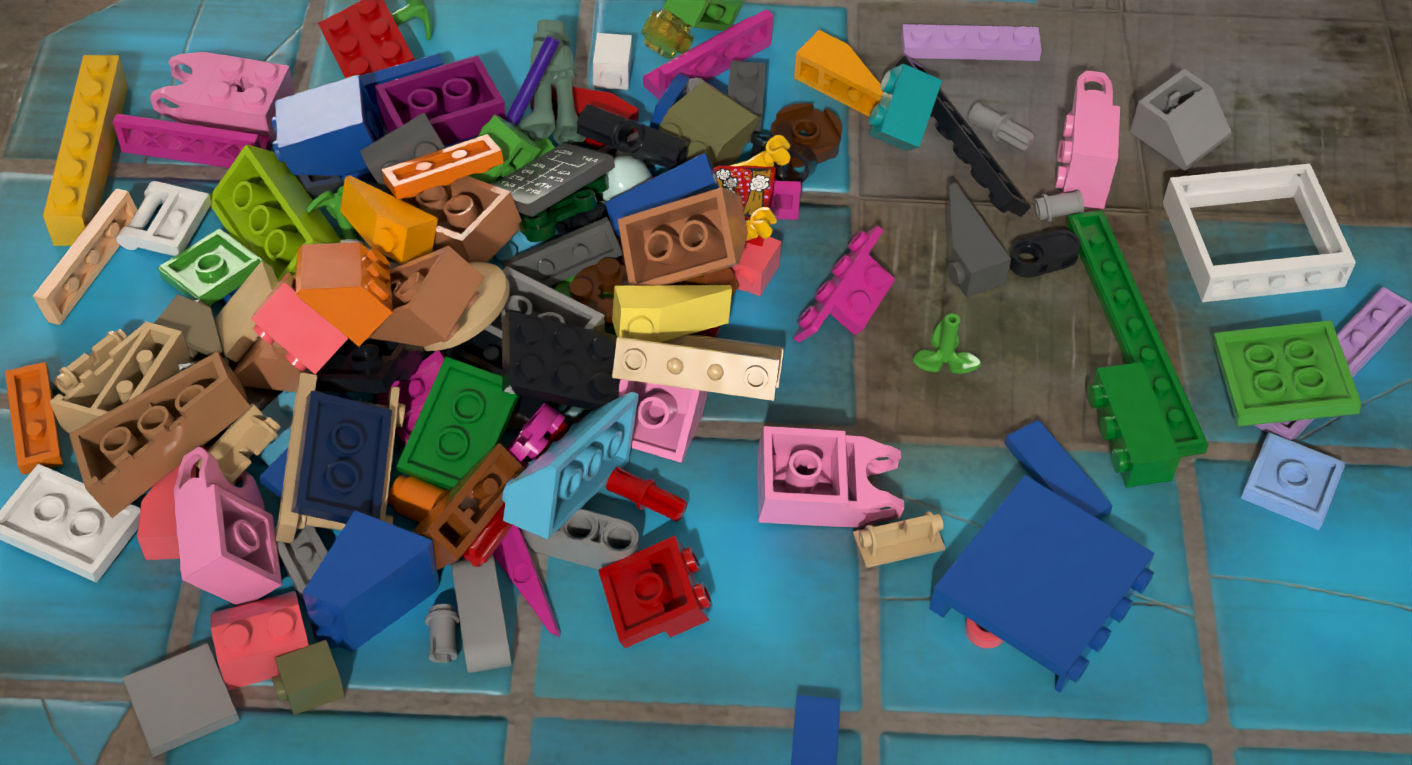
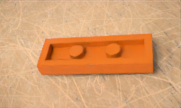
(442, 167)
(33, 418)

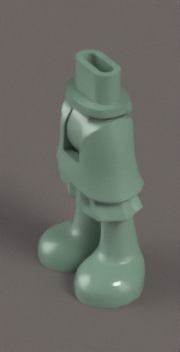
(559, 77)

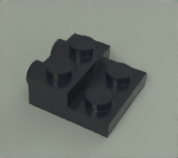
(369, 366)

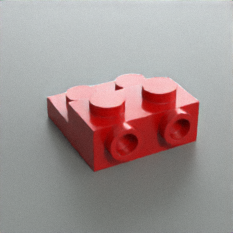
(655, 592)

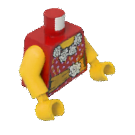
(756, 185)

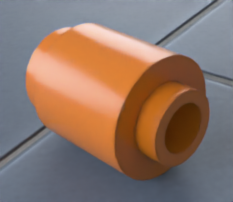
(414, 497)

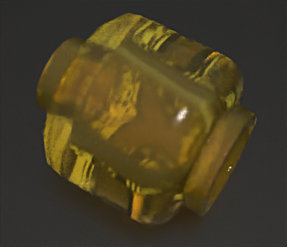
(666, 34)

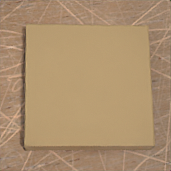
(235, 321)

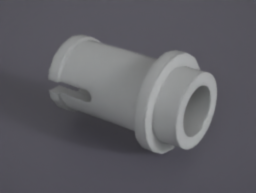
(1058, 205)
(442, 633)

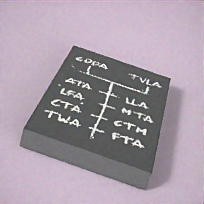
(554, 177)

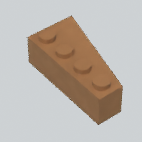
(151, 433)

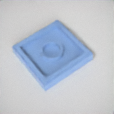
(1293, 481)

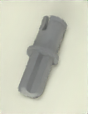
(1001, 127)

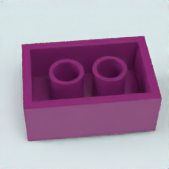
(453, 96)

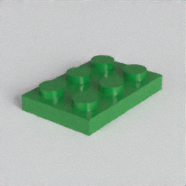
(457, 424)

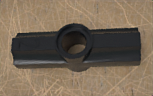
(613, 131)

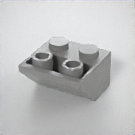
(1181, 120)

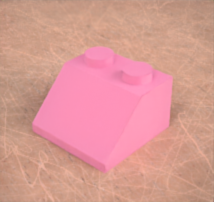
(665, 418)

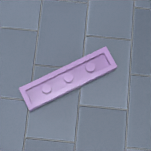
(971, 42)

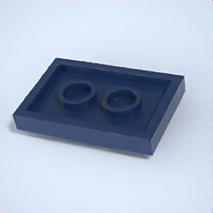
(341, 458)

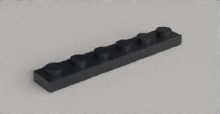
(973, 152)

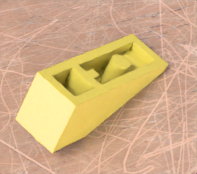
(669, 310)

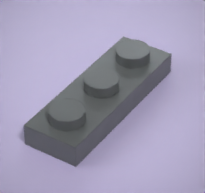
(567, 254)

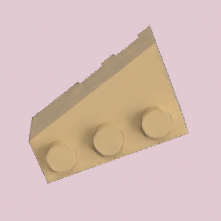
(134, 367)

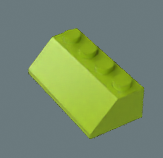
(267, 210)

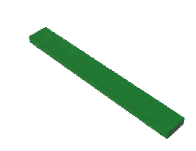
(1134, 326)

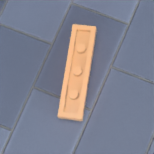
(85, 258)

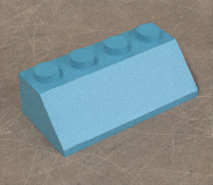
(571, 469)

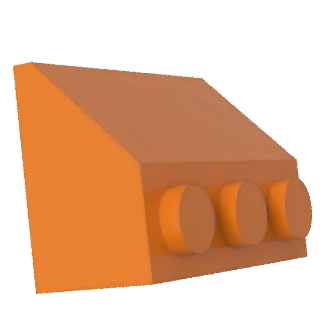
(345, 286)

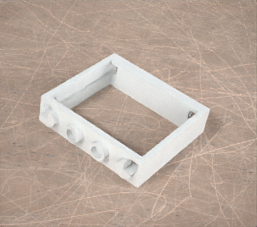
(1264, 277)

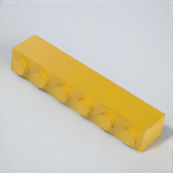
(85, 148)

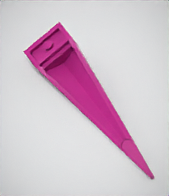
(512, 551)

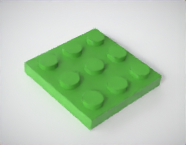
(1286, 373)

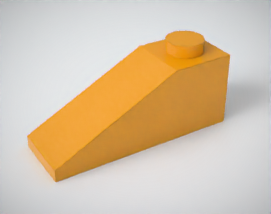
(837, 72)
(387, 223)

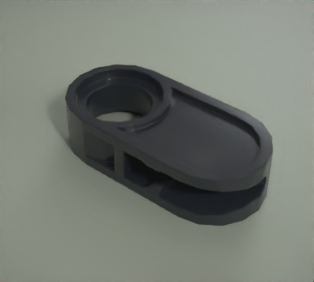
(1051, 249)

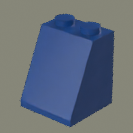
(326, 128)
(368, 581)

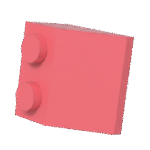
(296, 327)
(255, 634)

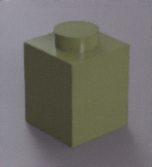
(308, 678)

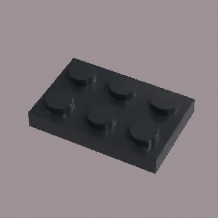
(557, 362)

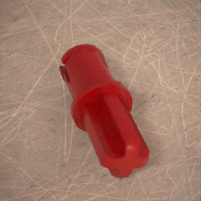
(646, 494)

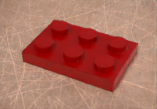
(365, 38)

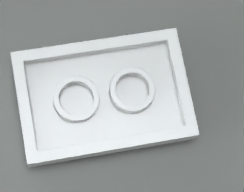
(65, 524)

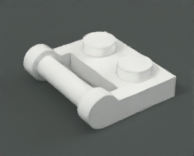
(173, 224)

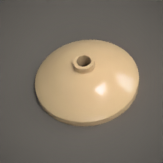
(491, 300)

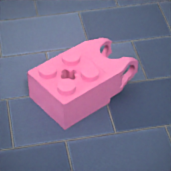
(225, 92)
(1090, 142)
(822, 478)
(224, 533)

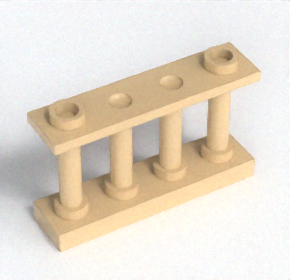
(702, 364)
(290, 521)

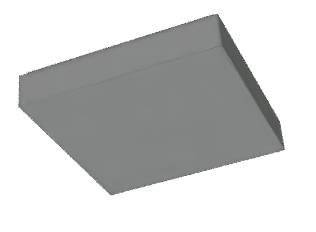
(180, 699)

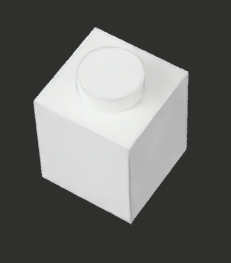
(612, 61)

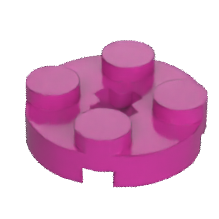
(530, 439)

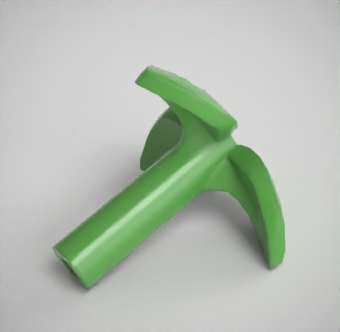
(413, 9)
(333, 205)
(945, 341)

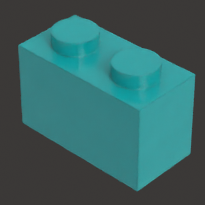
(904, 107)

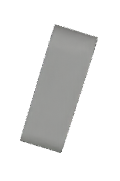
(593, 550)
(481, 616)

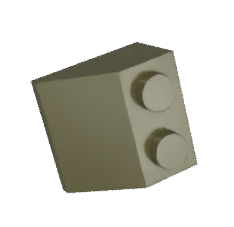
(710, 124)

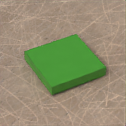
(210, 268)

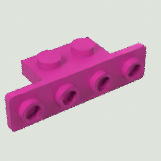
(853, 291)

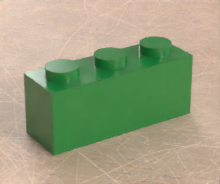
(1133, 425)

